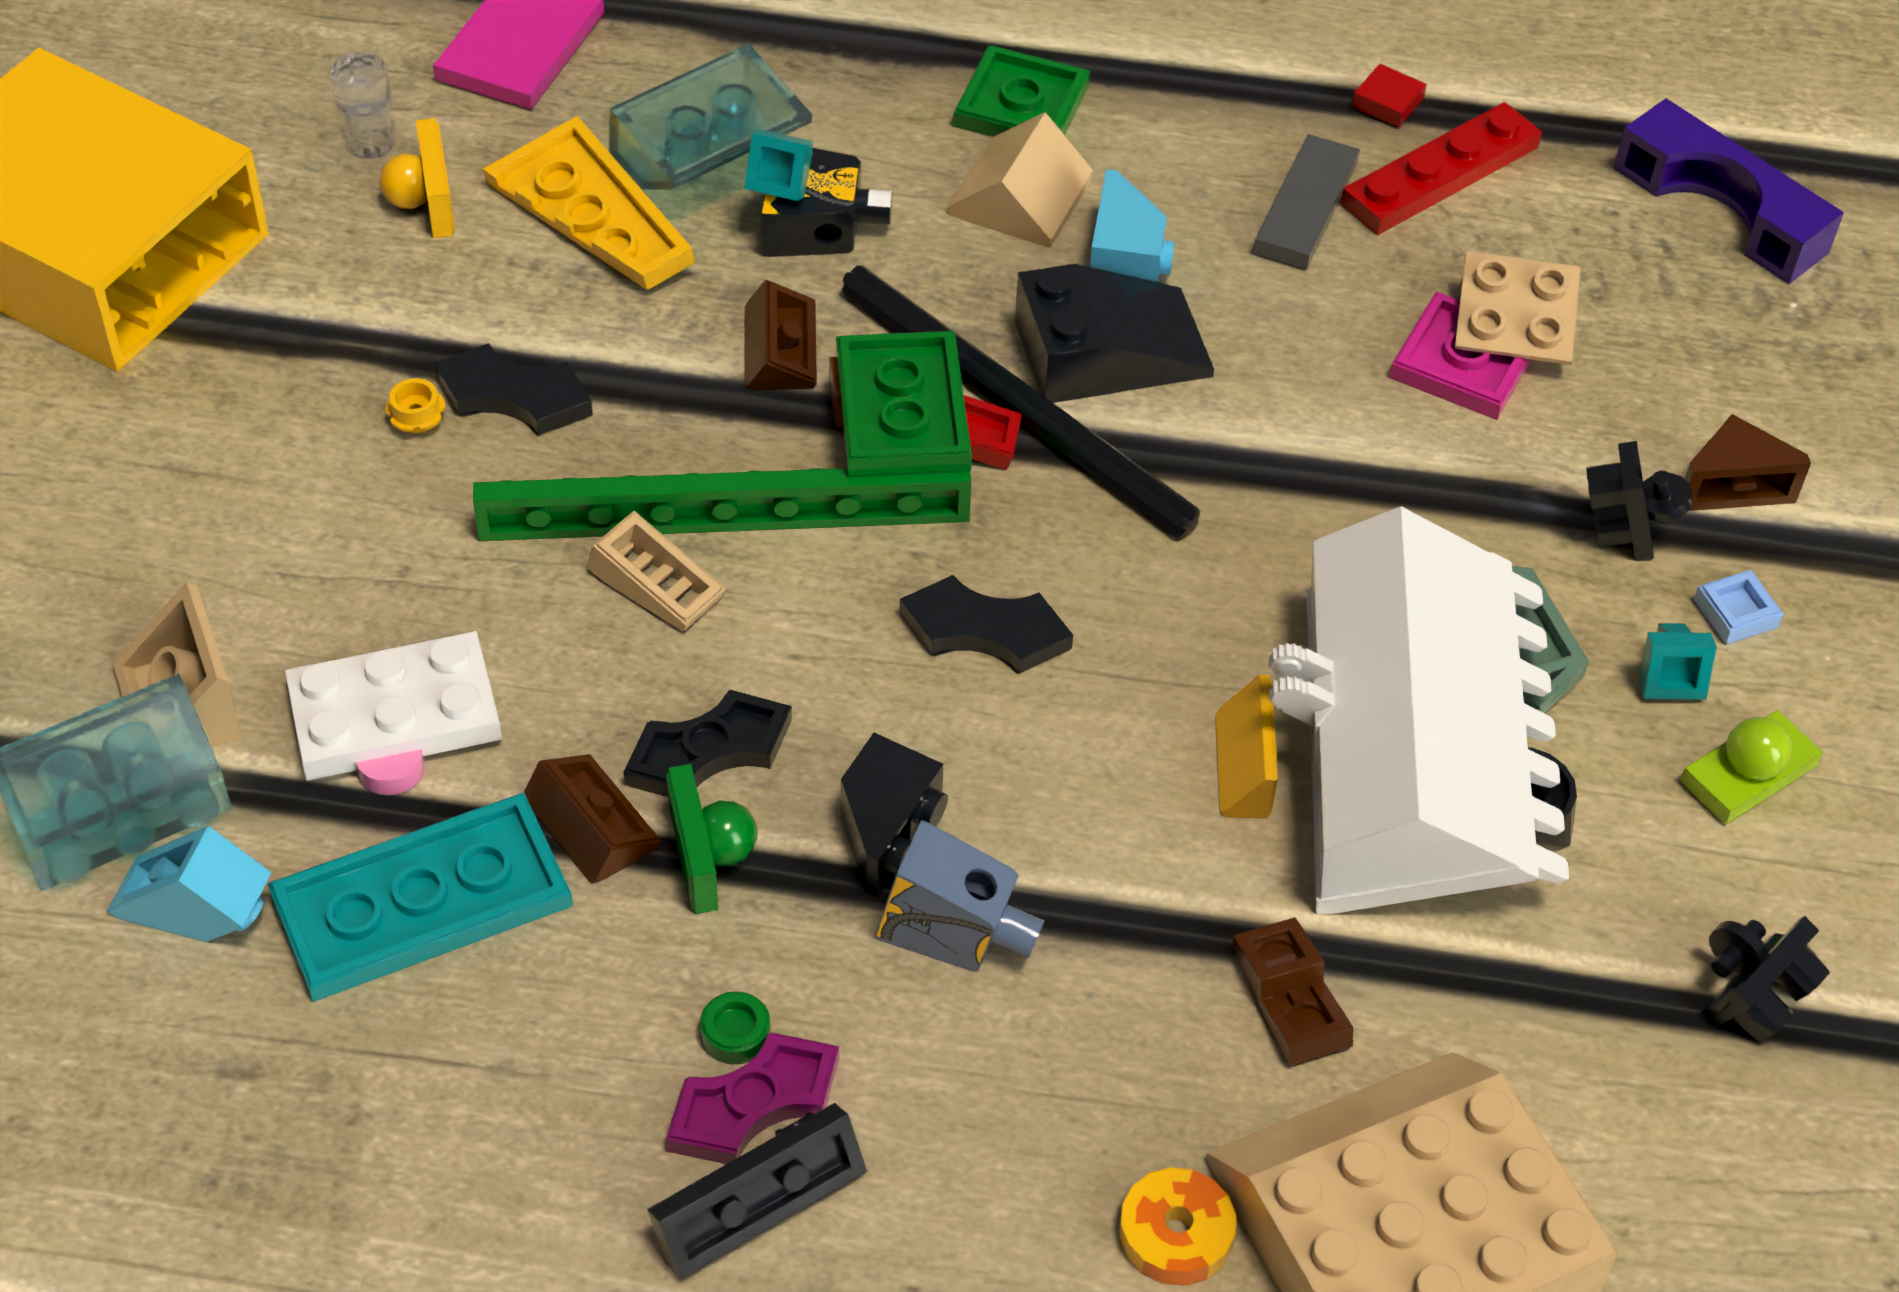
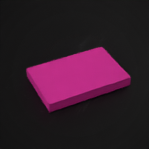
(516, 47)

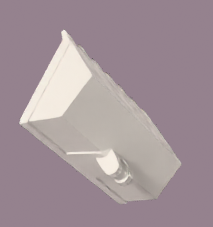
(1419, 717)

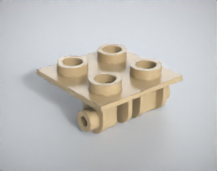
(1518, 307)

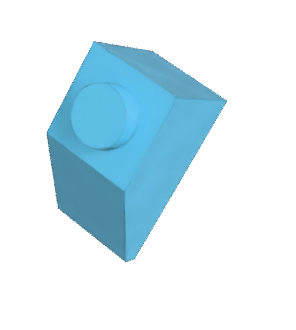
(1130, 232)
(192, 887)

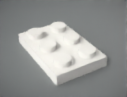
(392, 704)

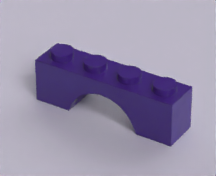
(1679, 153)

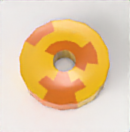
(1172, 1255)

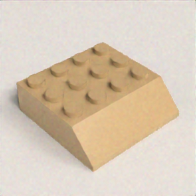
(1415, 1191)

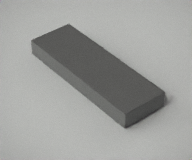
(1306, 201)

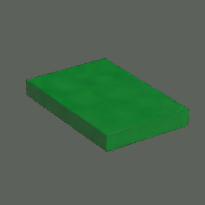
(902, 404)

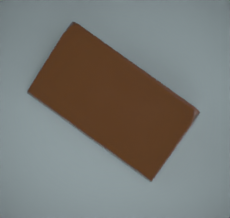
(780, 339)
(589, 816)

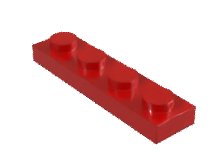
(1440, 168)

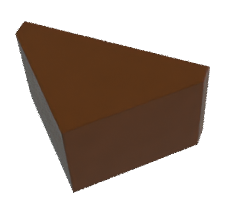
(1745, 469)

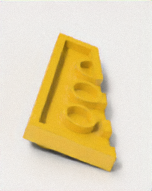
(593, 201)

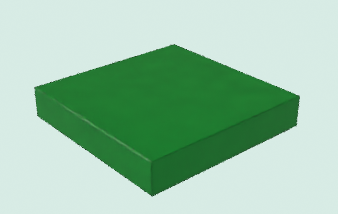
(1016, 88)

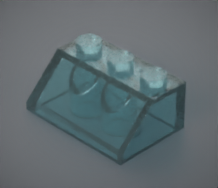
(701, 119)
(110, 782)

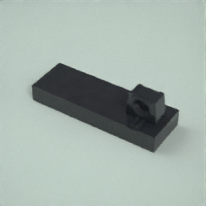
(757, 1190)

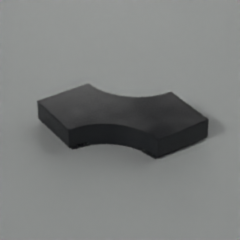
(536, 395)
(959, 619)
(731, 735)

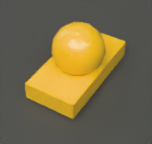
(413, 180)

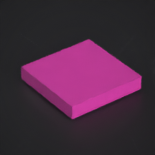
(1459, 376)

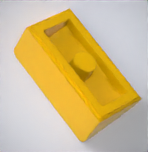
(1247, 752)

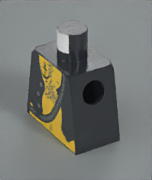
(828, 213)

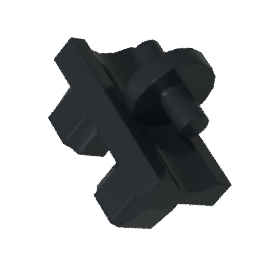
(1626, 502)
(1757, 966)

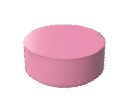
(392, 773)

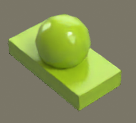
(1751, 766)

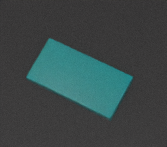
(419, 896)

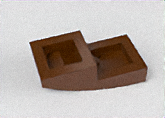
(1291, 991)

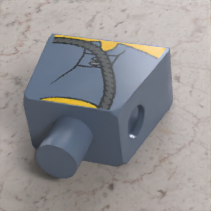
(954, 903)

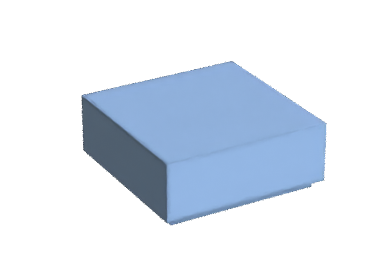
(1738, 607)

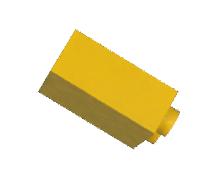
(112, 209)

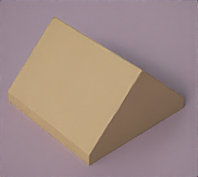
(1024, 183)
(183, 644)

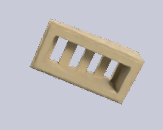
(637, 535)

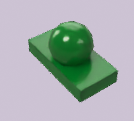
(706, 837)

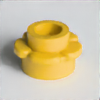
(414, 405)

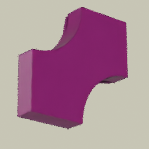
(725, 1112)

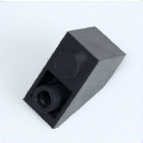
(883, 804)

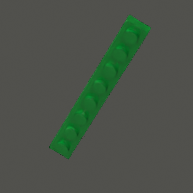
(717, 502)

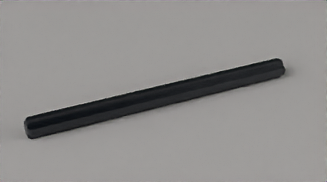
(1037, 412)

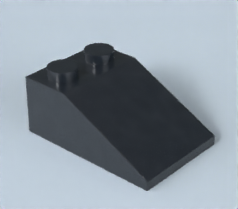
(1105, 332)

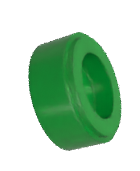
(734, 1027)

